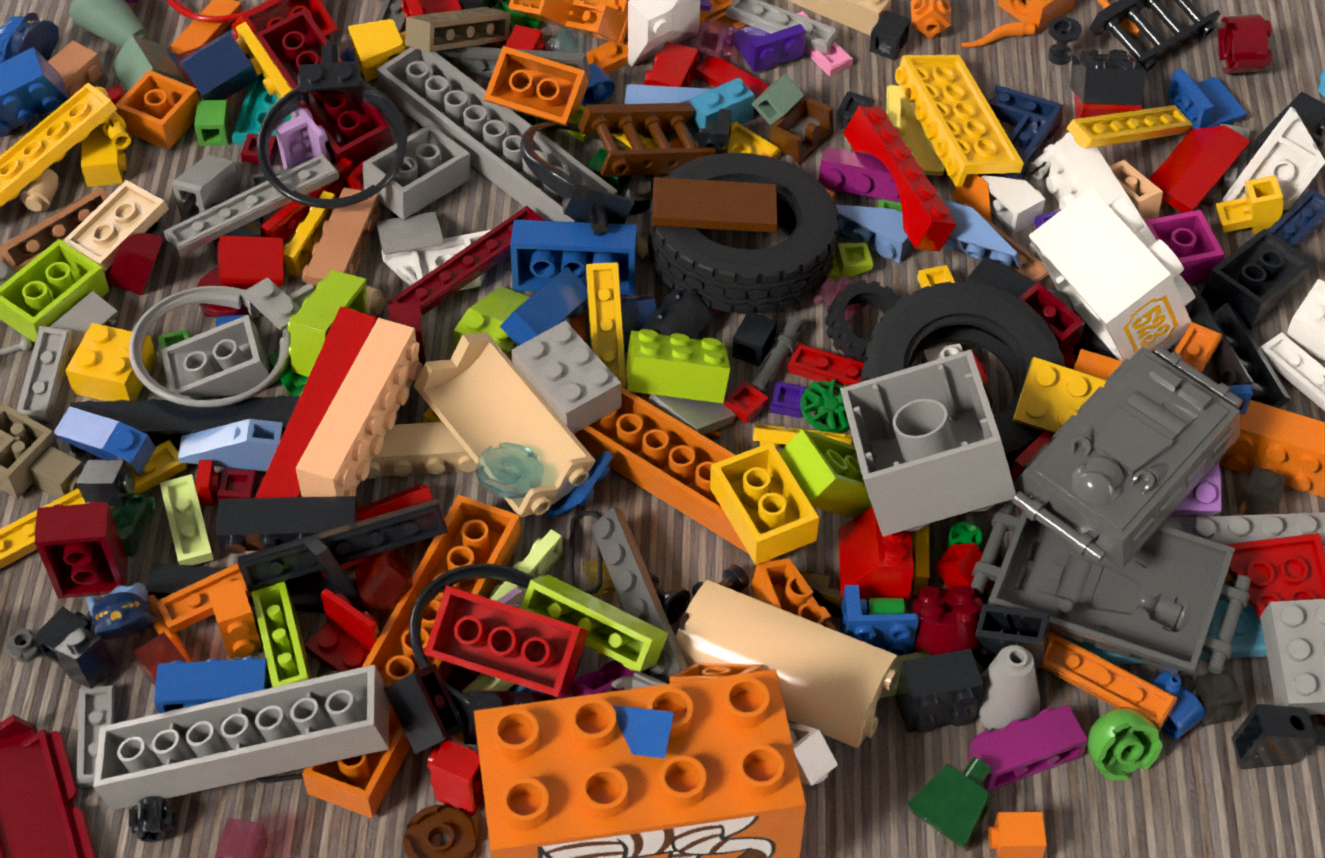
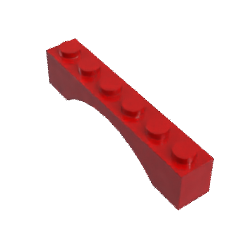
(923, 212)

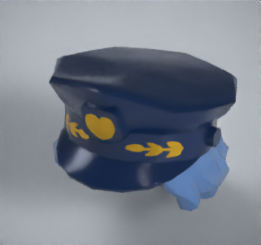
(121, 612)

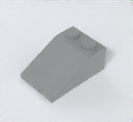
(217, 361)

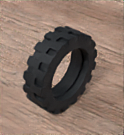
(838, 329)

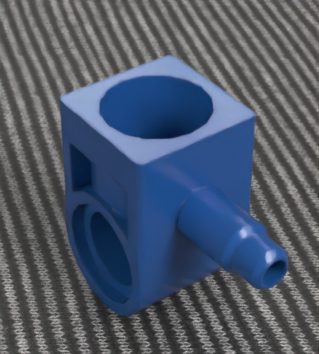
(1187, 710)

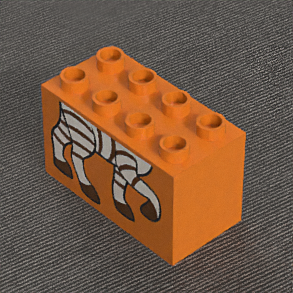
(571, 788)

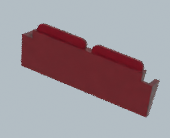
(38, 796)

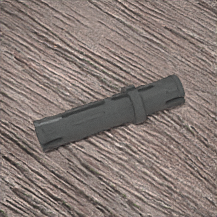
(781, 347)

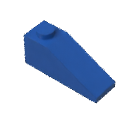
(106, 438)

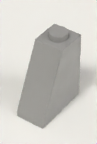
(203, 184)

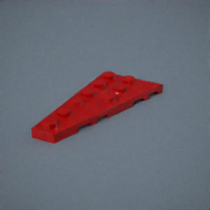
(1281, 570)

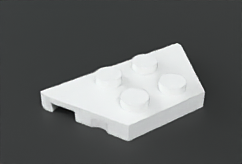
(1288, 155)
(417, 263)

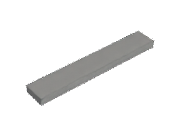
(249, 205)

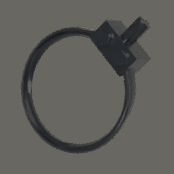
(323, 77)
(580, 200)
(477, 698)

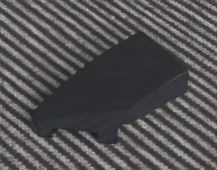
(849, 105)

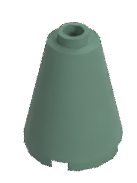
(107, 19)

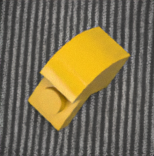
(1257, 210)

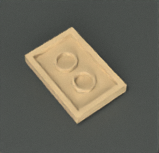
(122, 214)

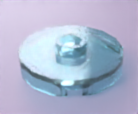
(509, 470)

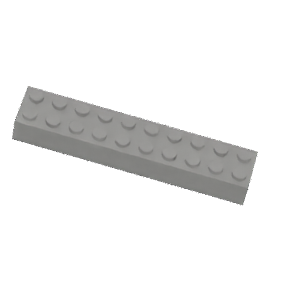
(443, 96)

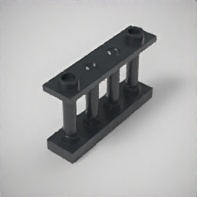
(1111, 17)
(1237, 356)

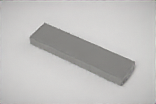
(773, 19)

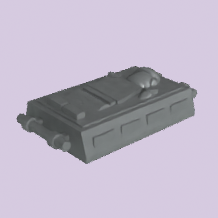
(1129, 455)
(1146, 611)

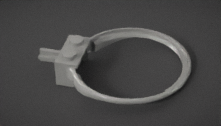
(261, 297)

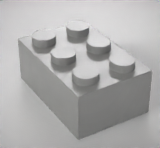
(428, 172)
(568, 376)
(1296, 652)

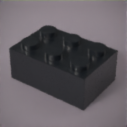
(1107, 78)

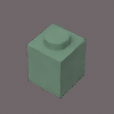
(777, 99)

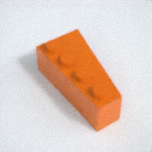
(785, 588)

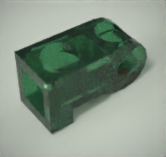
(132, 520)

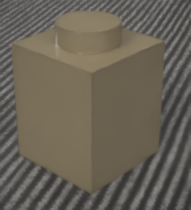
(56, 472)

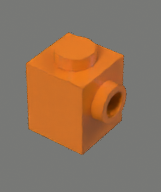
(1018, 835)

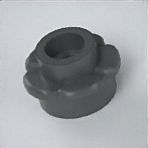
(24, 652)

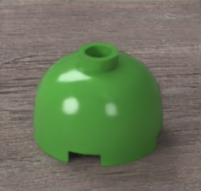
(1123, 743)

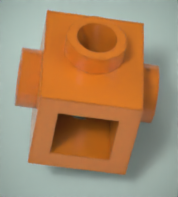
(930, 16)

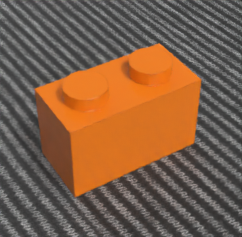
(234, 619)

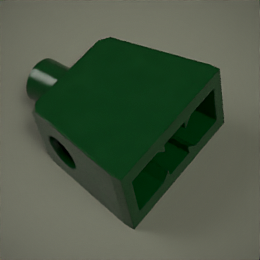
(955, 802)

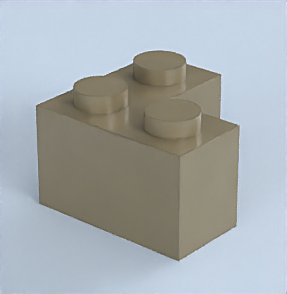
(20, 447)

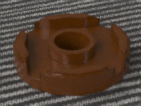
(438, 820)

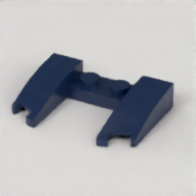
(1033, 122)

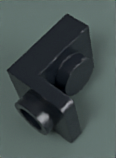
(719, 135)

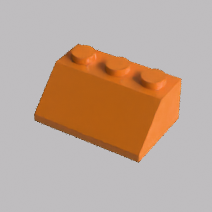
(536, 86)

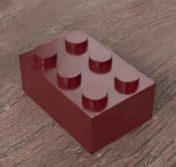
(81, 549)

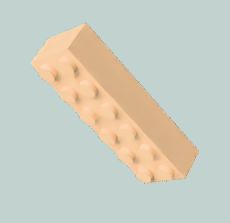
(361, 413)

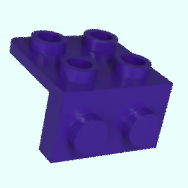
(769, 49)

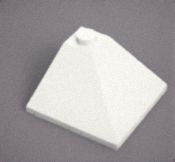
(659, 21)

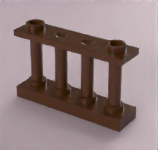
(642, 118)

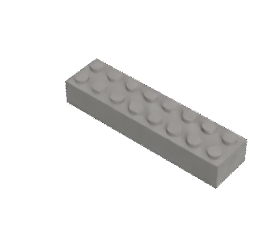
(243, 737)

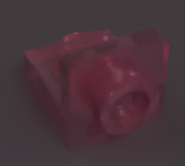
(829, 291)

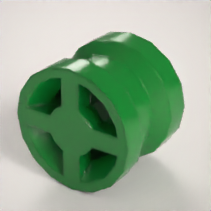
(964, 534)

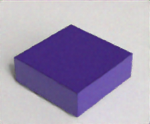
(787, 399)

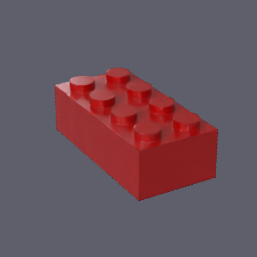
(506, 642)

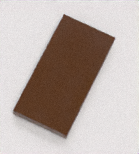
(714, 205)

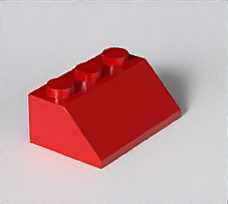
(277, 10)
(874, 562)

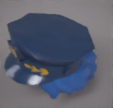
(27, 32)

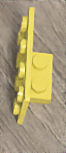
(911, 131)

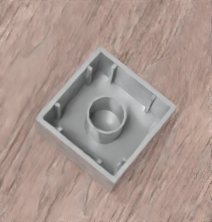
(927, 443)

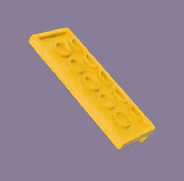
(956, 117)

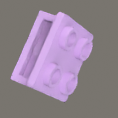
(301, 139)

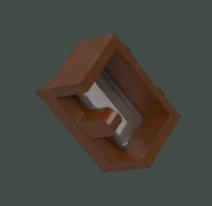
(802, 129)

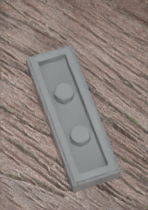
(45, 373)
(95, 710)

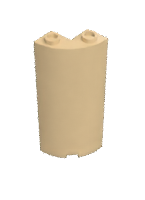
(492, 403)
(822, 673)

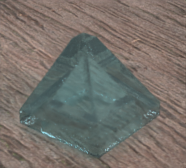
(562, 42)

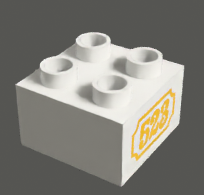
(1114, 275)

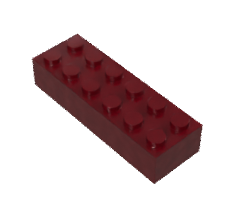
(351, 125)

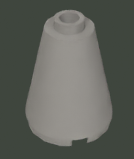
(1009, 689)

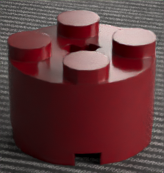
(1244, 43)
(947, 619)

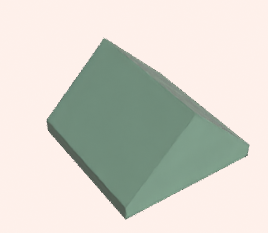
(138, 57)

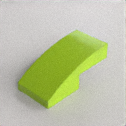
(850, 260)

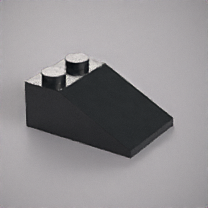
(1312, 115)
(1256, 277)

